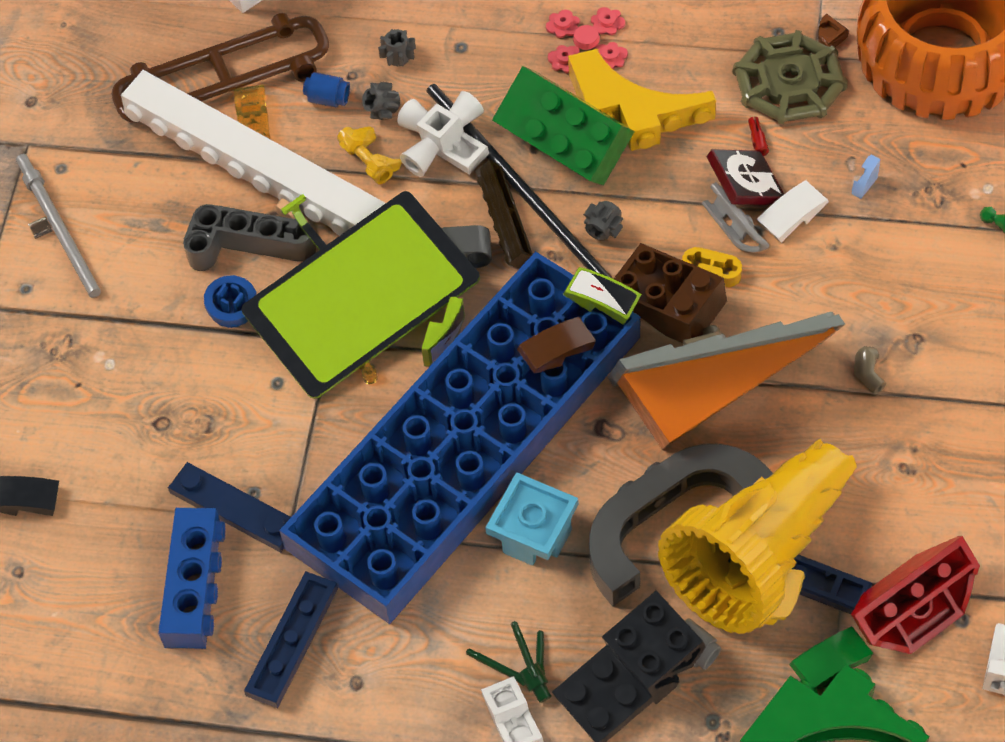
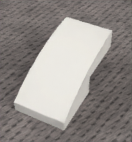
(791, 210)
(511, 712)

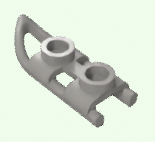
(741, 223)

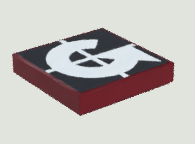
(745, 176)

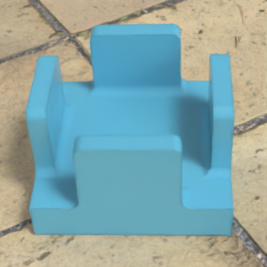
(532, 519)

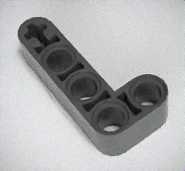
(218, 227)

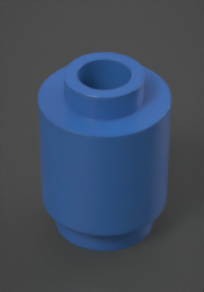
(326, 90)

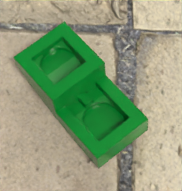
(826, 659)

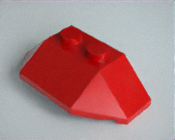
(918, 598)

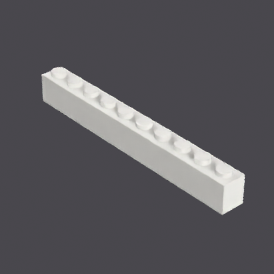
(246, 153)

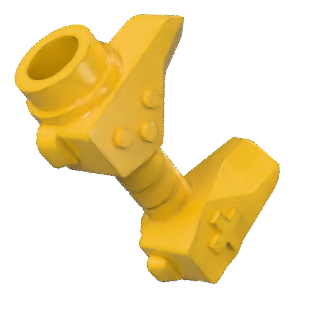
(378, 166)

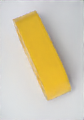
(716, 263)

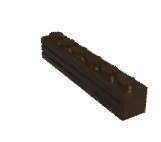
(504, 214)

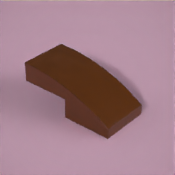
(552, 345)

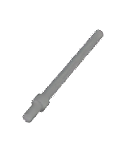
(35, 182)

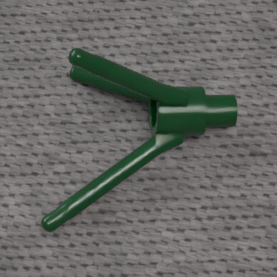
(533, 675)

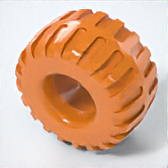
(929, 75)

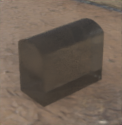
(40, 227)

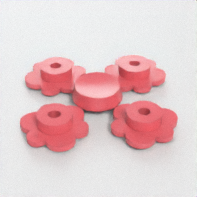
(586, 37)

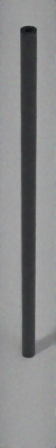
(525, 191)

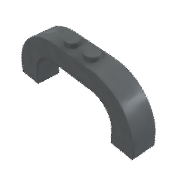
(659, 486)

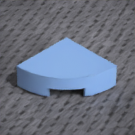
(870, 175)

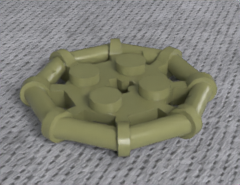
(790, 90)

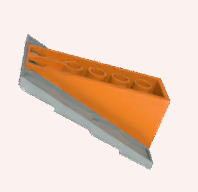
(694, 381)

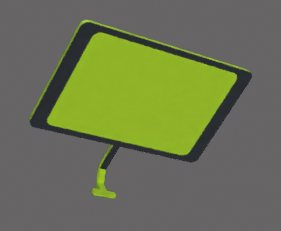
(358, 292)

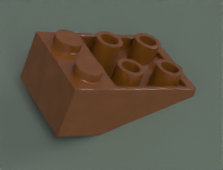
(675, 294)

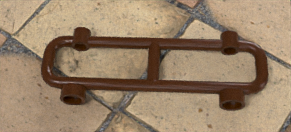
(283, 27)

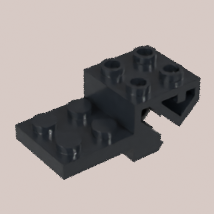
(631, 670)

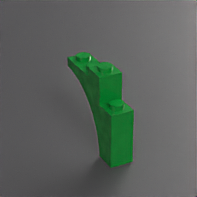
(840, 713)

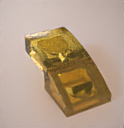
(252, 108)

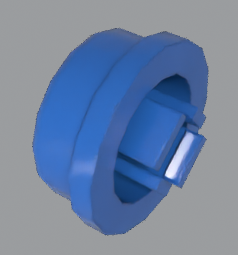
(225, 300)

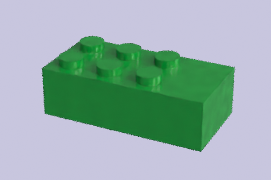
(563, 126)

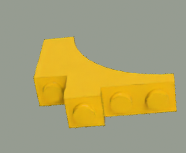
(636, 107)

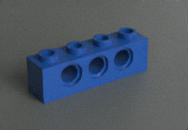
(191, 528)

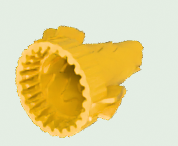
(761, 535)

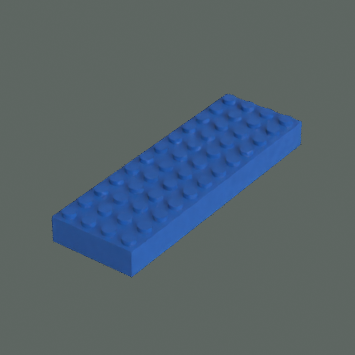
(452, 444)

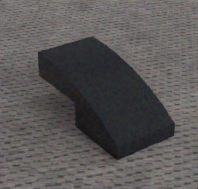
(28, 495)

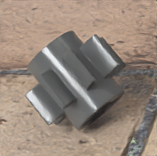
(397, 47)
(381, 100)
(603, 220)

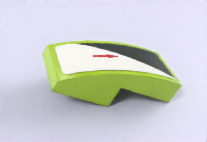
(600, 291)
(441, 335)

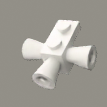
(442, 134)

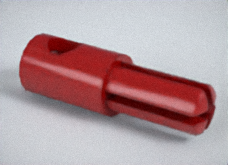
(757, 136)

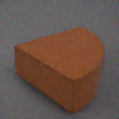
(831, 31)

